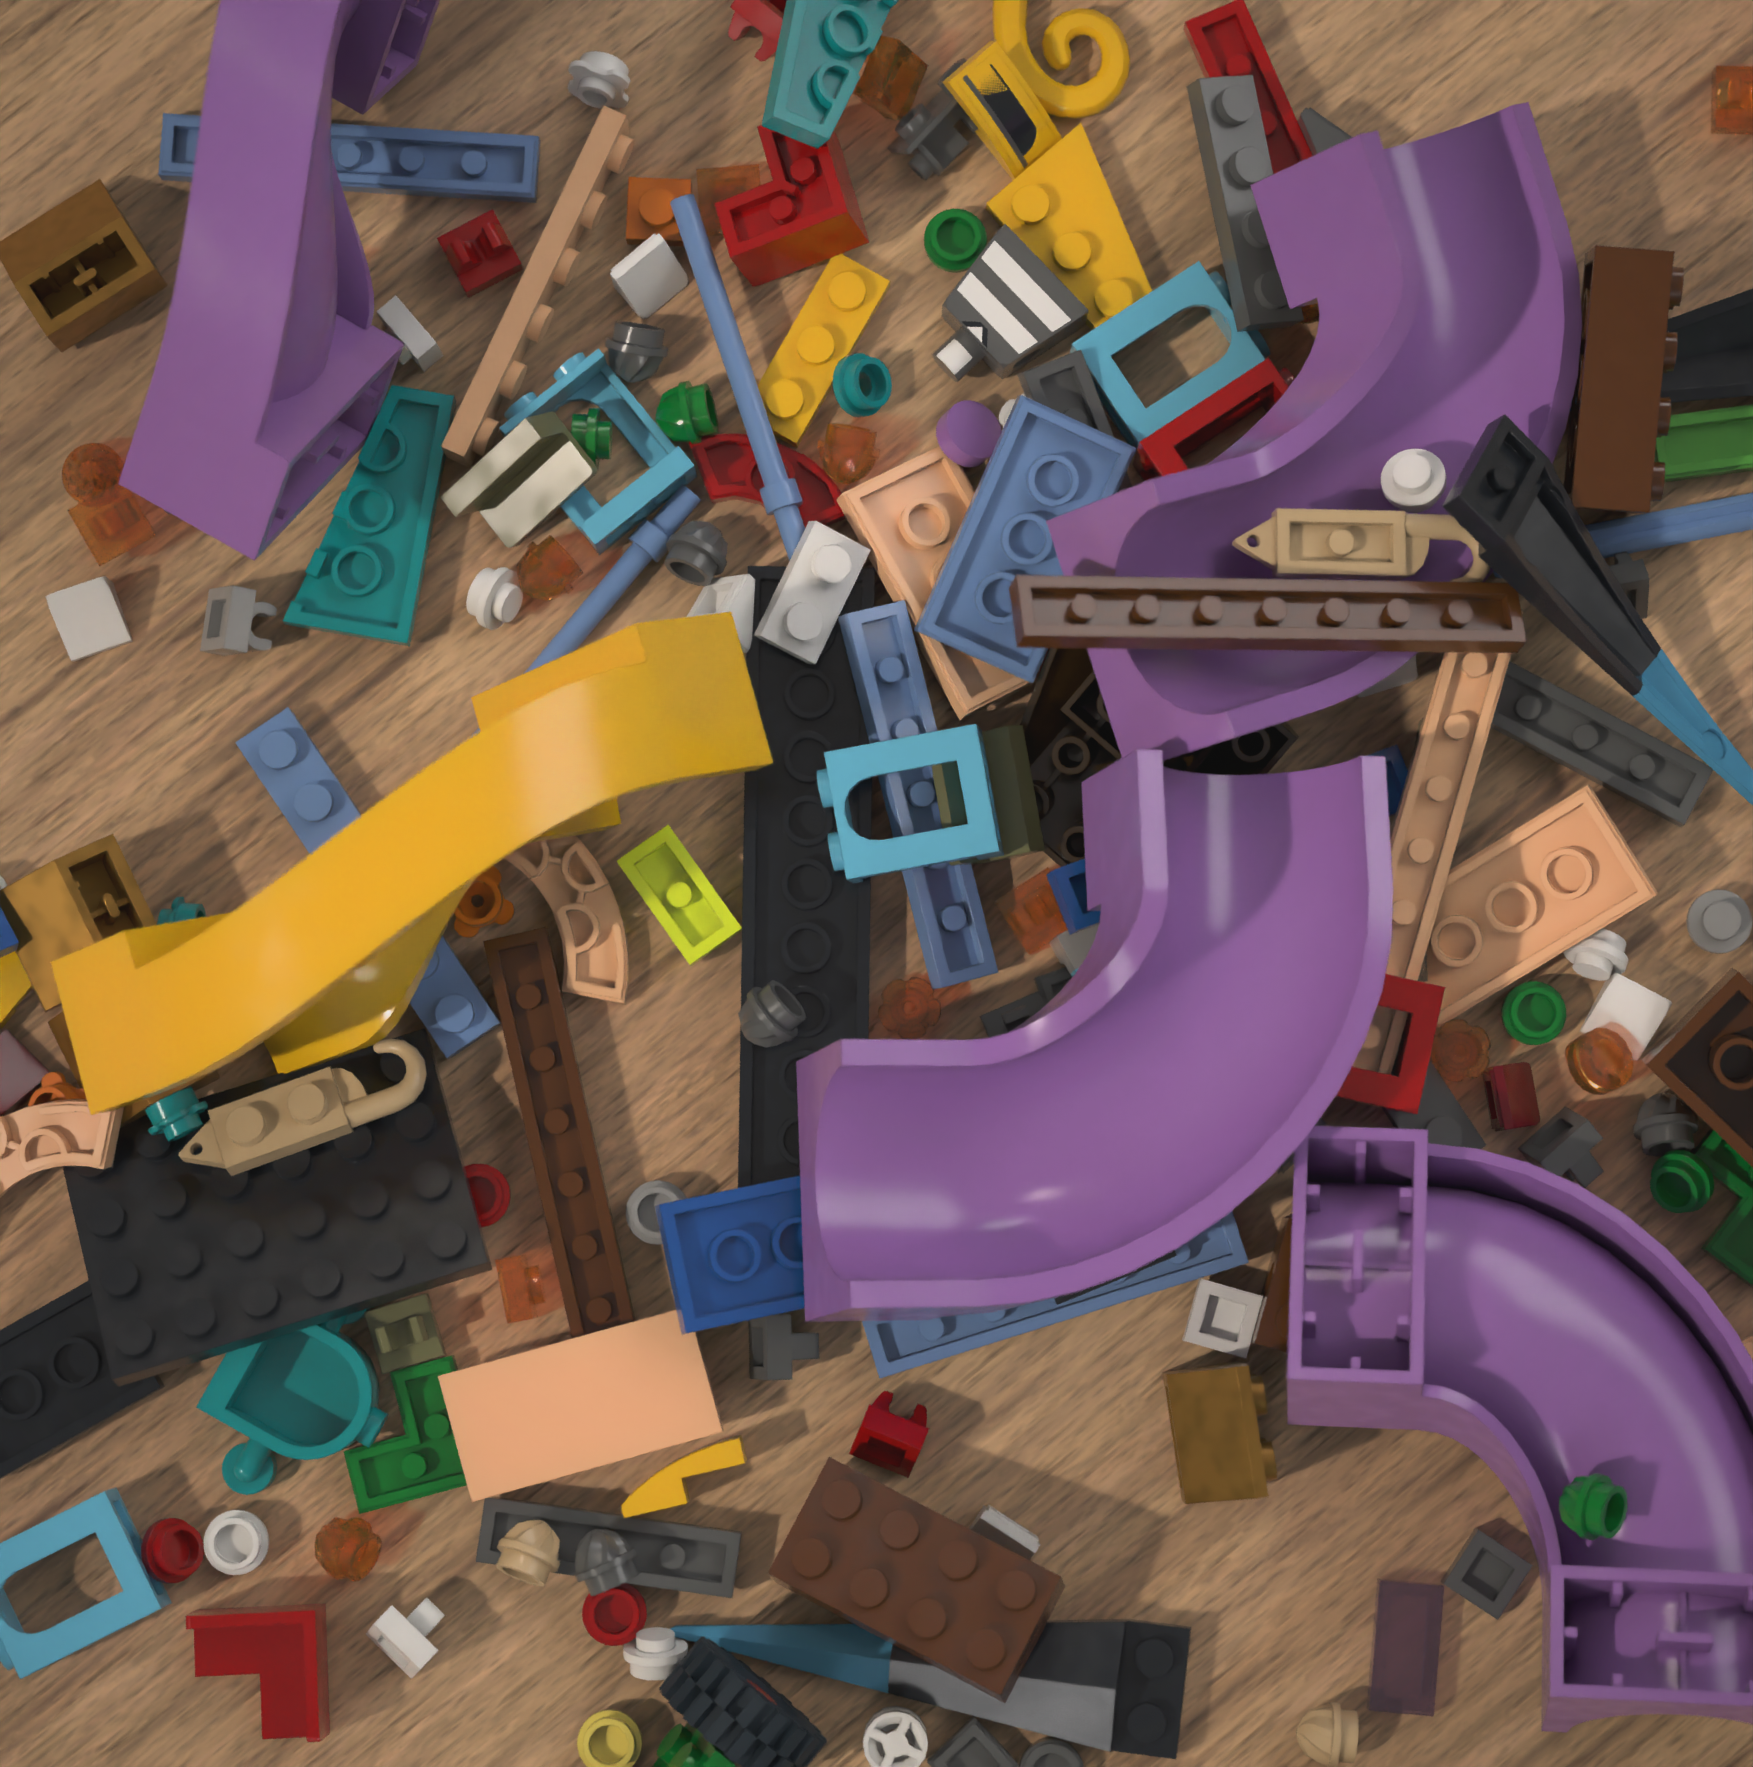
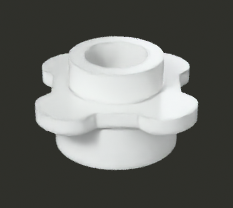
(599, 80)

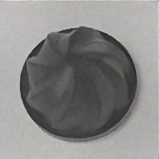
(635, 350)
(696, 553)
(771, 1015)
(1665, 1125)
(604, 1561)

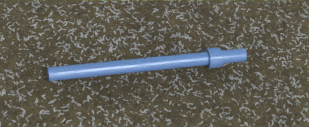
(779, 494)
(647, 544)

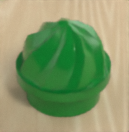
(687, 413)
(1593, 1506)

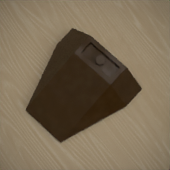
(1073, 739)

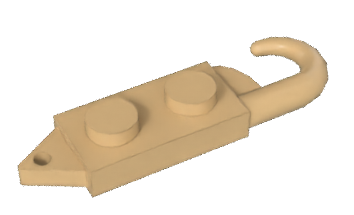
(1353, 543)
(301, 1114)

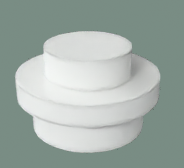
(1413, 480)
(494, 597)
(1598, 955)
(236, 1542)
(654, 1653)

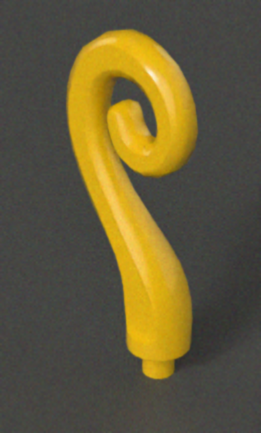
(1056, 98)

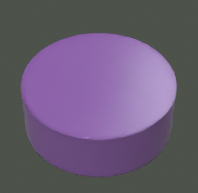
(968, 433)

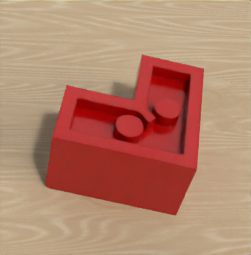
(798, 216)
(282, 1646)

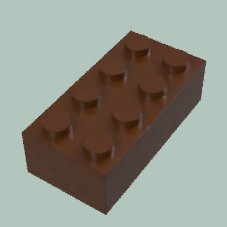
(1619, 379)
(1711, 1060)
(917, 1579)

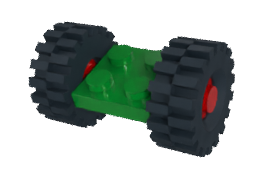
(732, 1716)

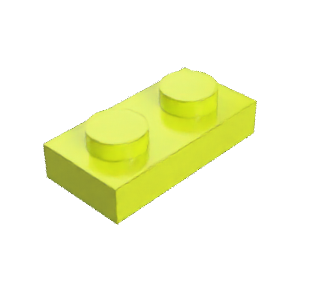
(679, 895)

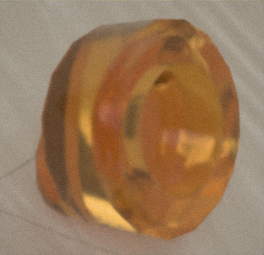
(1599, 1061)

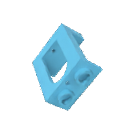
(1186, 290)
(595, 382)
(872, 858)
(122, 1544)

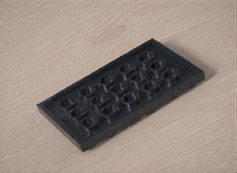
(221, 1261)

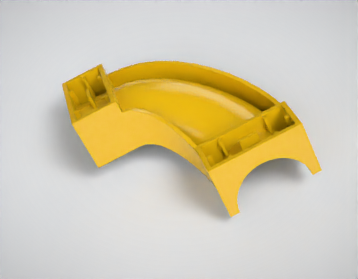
(349, 930)

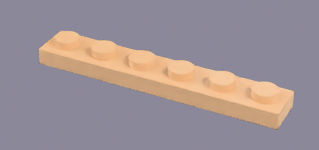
(528, 310)

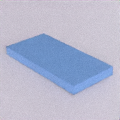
(1036, 473)

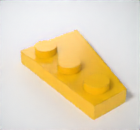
(1074, 227)

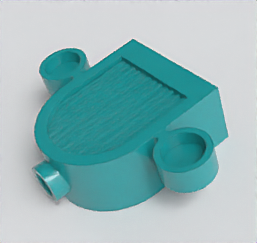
(296, 1398)

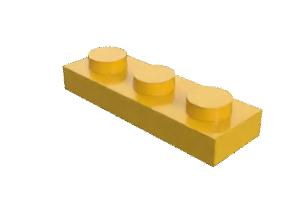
(816, 342)

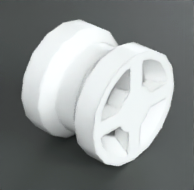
(892, 1748)

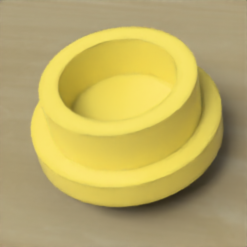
(609, 1740)

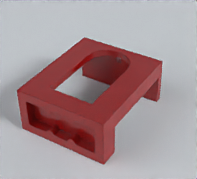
(1164, 449)
(1405, 1087)

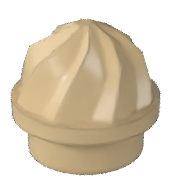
(529, 1552)
(1329, 1734)

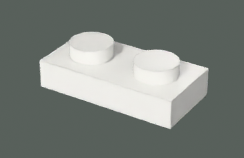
(812, 592)

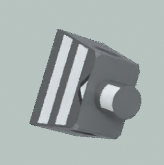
(1006, 311)

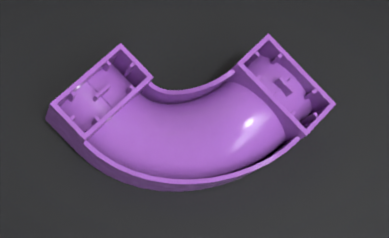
(272, 305)
(1439, 311)
(1149, 1091)
(1555, 1350)

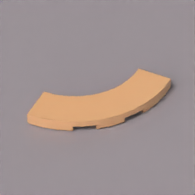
(585, 915)
(55, 1136)

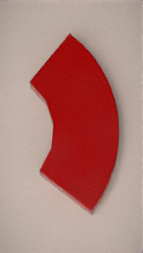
(733, 474)

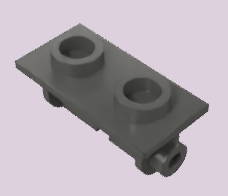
(930, 131)

